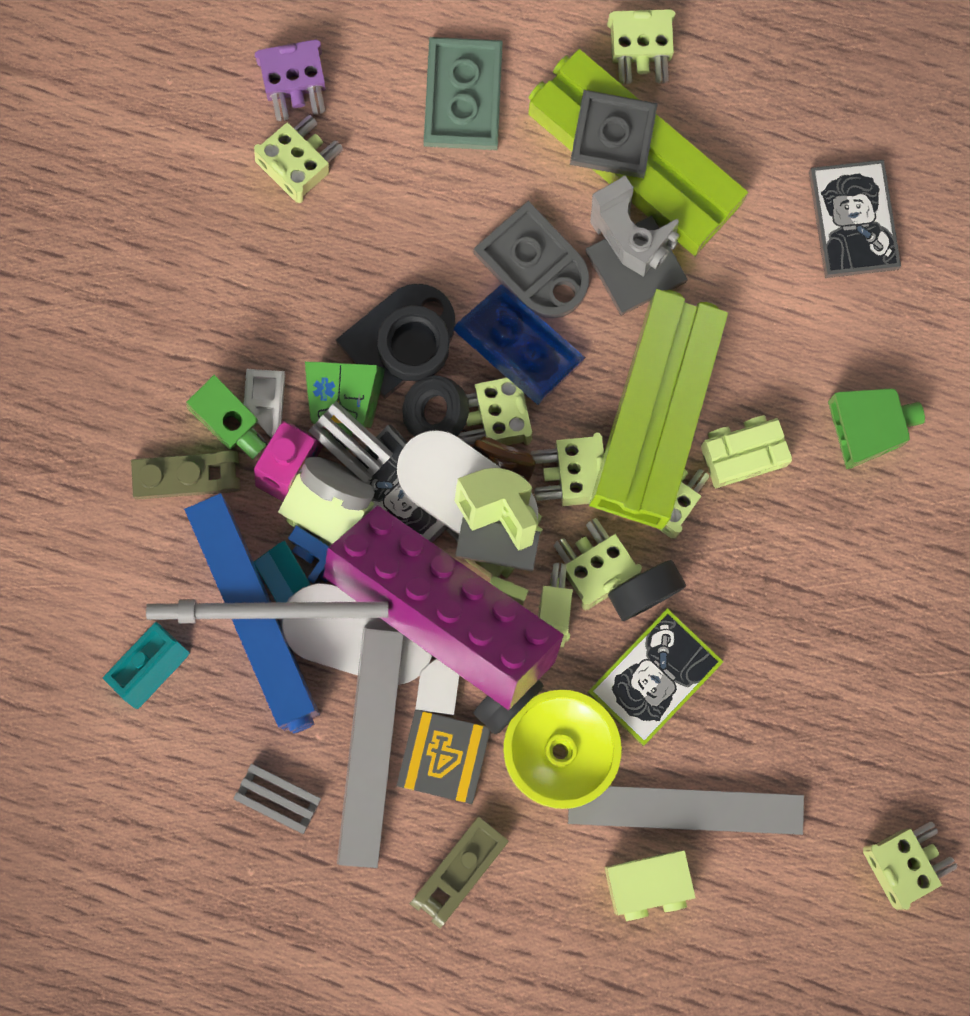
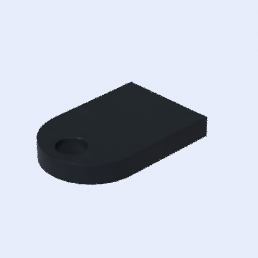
(411, 342)

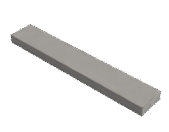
(370, 748)
(693, 810)

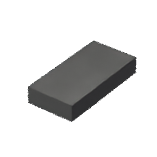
(494, 546)

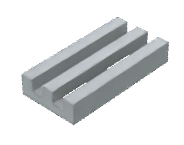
(341, 452)
(248, 784)

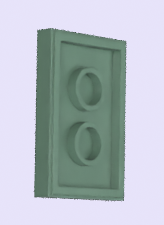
(463, 93)

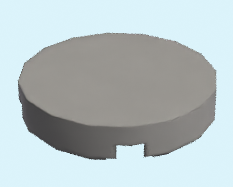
(333, 480)

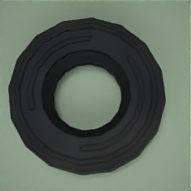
(422, 392)

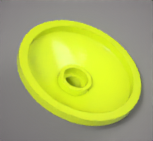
(585, 733)

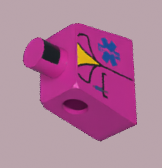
(284, 459)

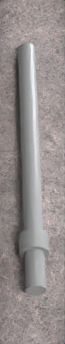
(189, 610)

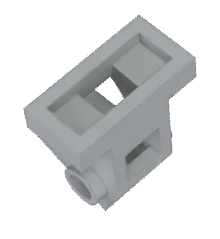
(612, 218)

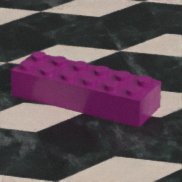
(444, 606)

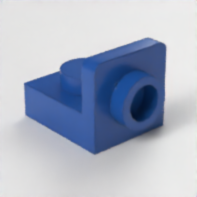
(308, 549)

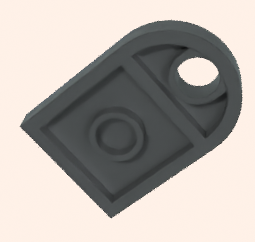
(533, 261)

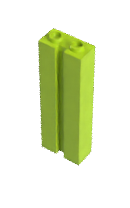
(677, 175)
(659, 409)

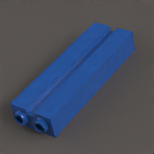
(261, 638)

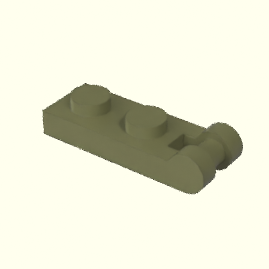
(184, 475)
(460, 870)

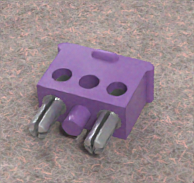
(289, 61)

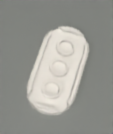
(430, 473)
(338, 640)

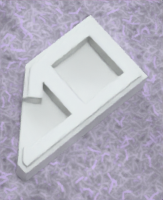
(265, 397)
(437, 689)

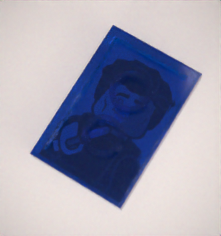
(519, 344)

